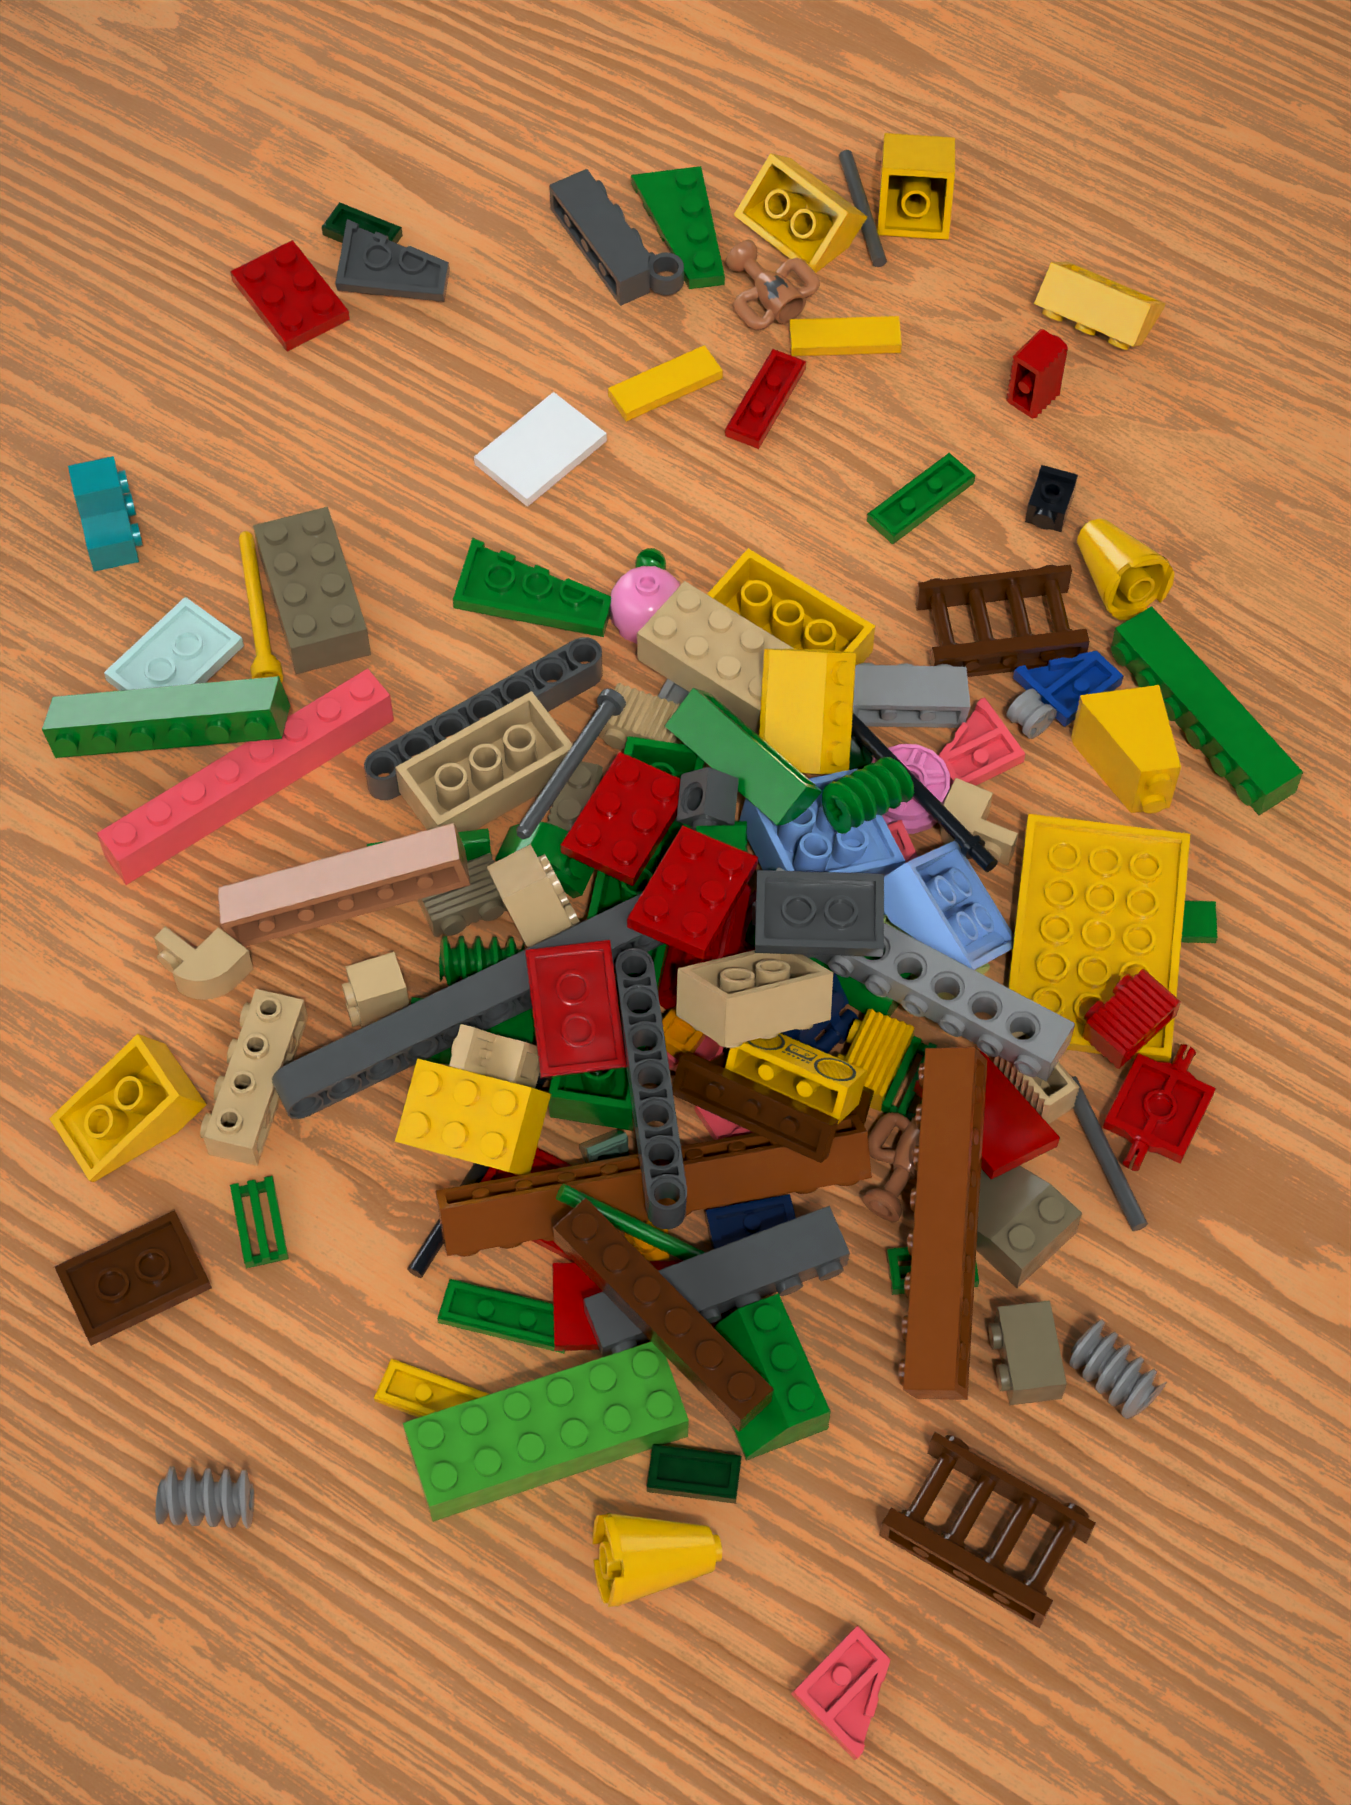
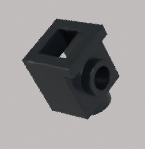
(1051, 498)

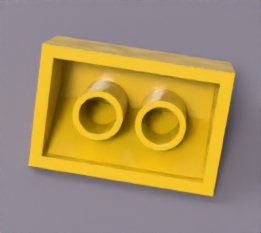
(799, 213)
(1098, 304)
(809, 707)

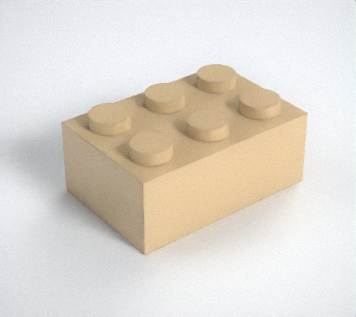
(753, 996)

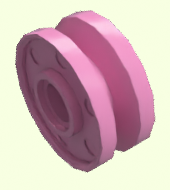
(933, 775)

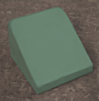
(606, 1146)

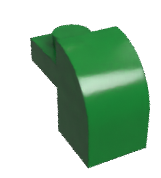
(547, 840)

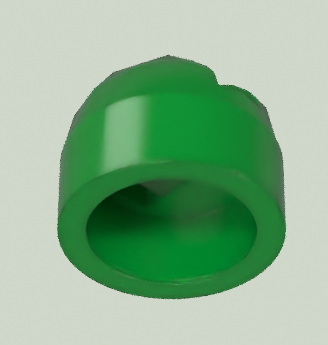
(651, 557)

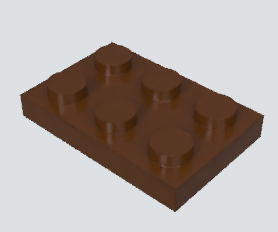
(132, 1277)

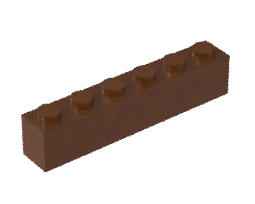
(663, 1314)

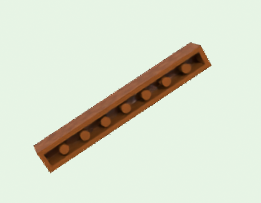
(944, 1224)

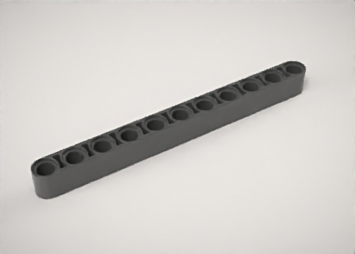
(435, 1021)

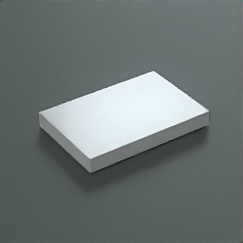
(540, 449)

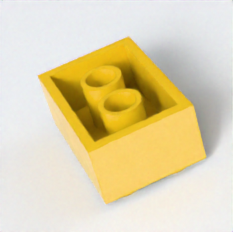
(473, 1117)

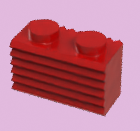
(1037, 373)
(1130, 1017)

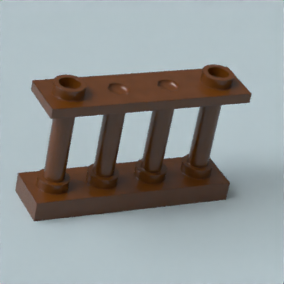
(1005, 654)
(759, 1107)
(987, 1573)

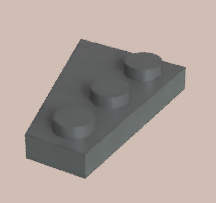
(382, 267)

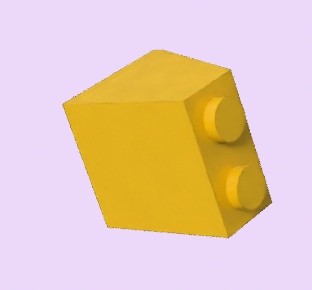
(916, 186)
(1129, 745)

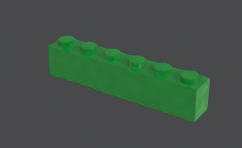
(1206, 711)
(166, 717)

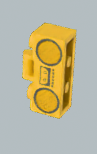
(800, 1073)

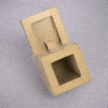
(971, 807)
(207, 970)
(495, 1056)

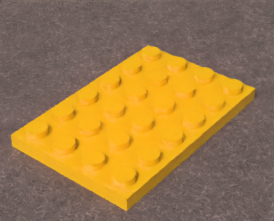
(1096, 909)

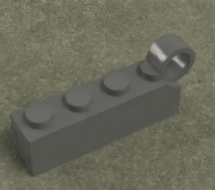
(609, 242)

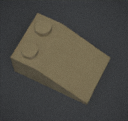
(1022, 1222)

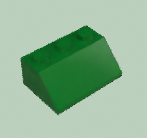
(771, 1346)

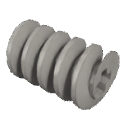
(1114, 1371)
(205, 1498)

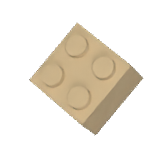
(533, 895)

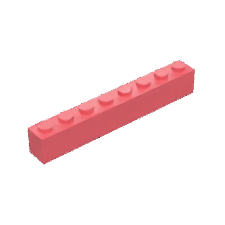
(245, 777)

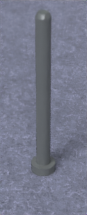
(609, 703)

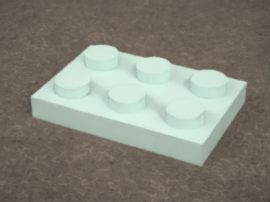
(177, 650)

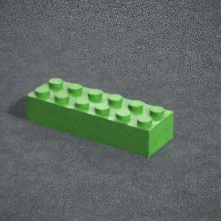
(546, 1430)

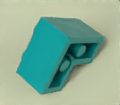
(105, 513)

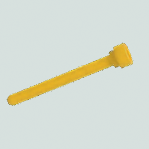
(264, 663)

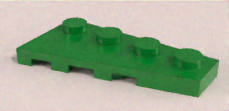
(684, 221)
(512, 590)

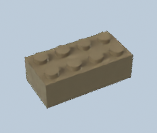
(312, 590)

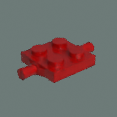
(1159, 1108)

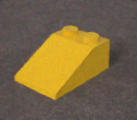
(127, 1107)

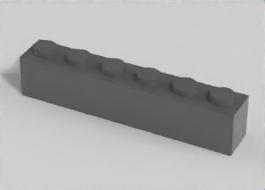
(735, 1275)

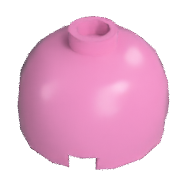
(639, 597)

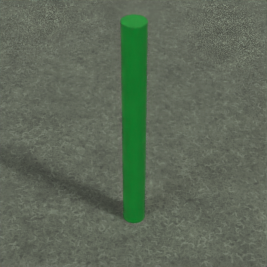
(632, 1225)

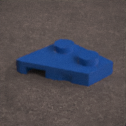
(1067, 679)

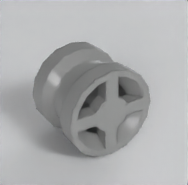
(1031, 713)

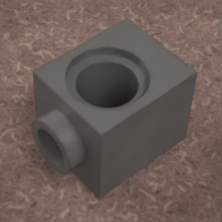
(707, 798)

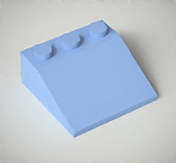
(814, 845)
(947, 907)

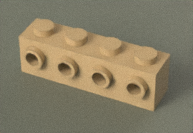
(246, 1094)

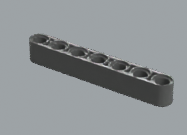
(558, 665)
(654, 1103)

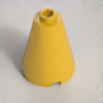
(1123, 569)
(649, 1555)

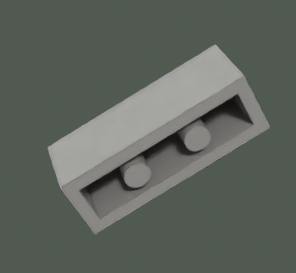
(911, 695)

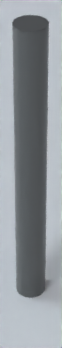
(861, 203)
(1108, 1161)

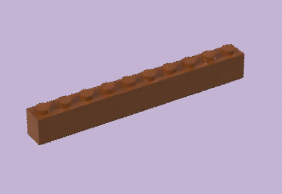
(716, 1176)

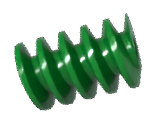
(866, 794)
(467, 961)

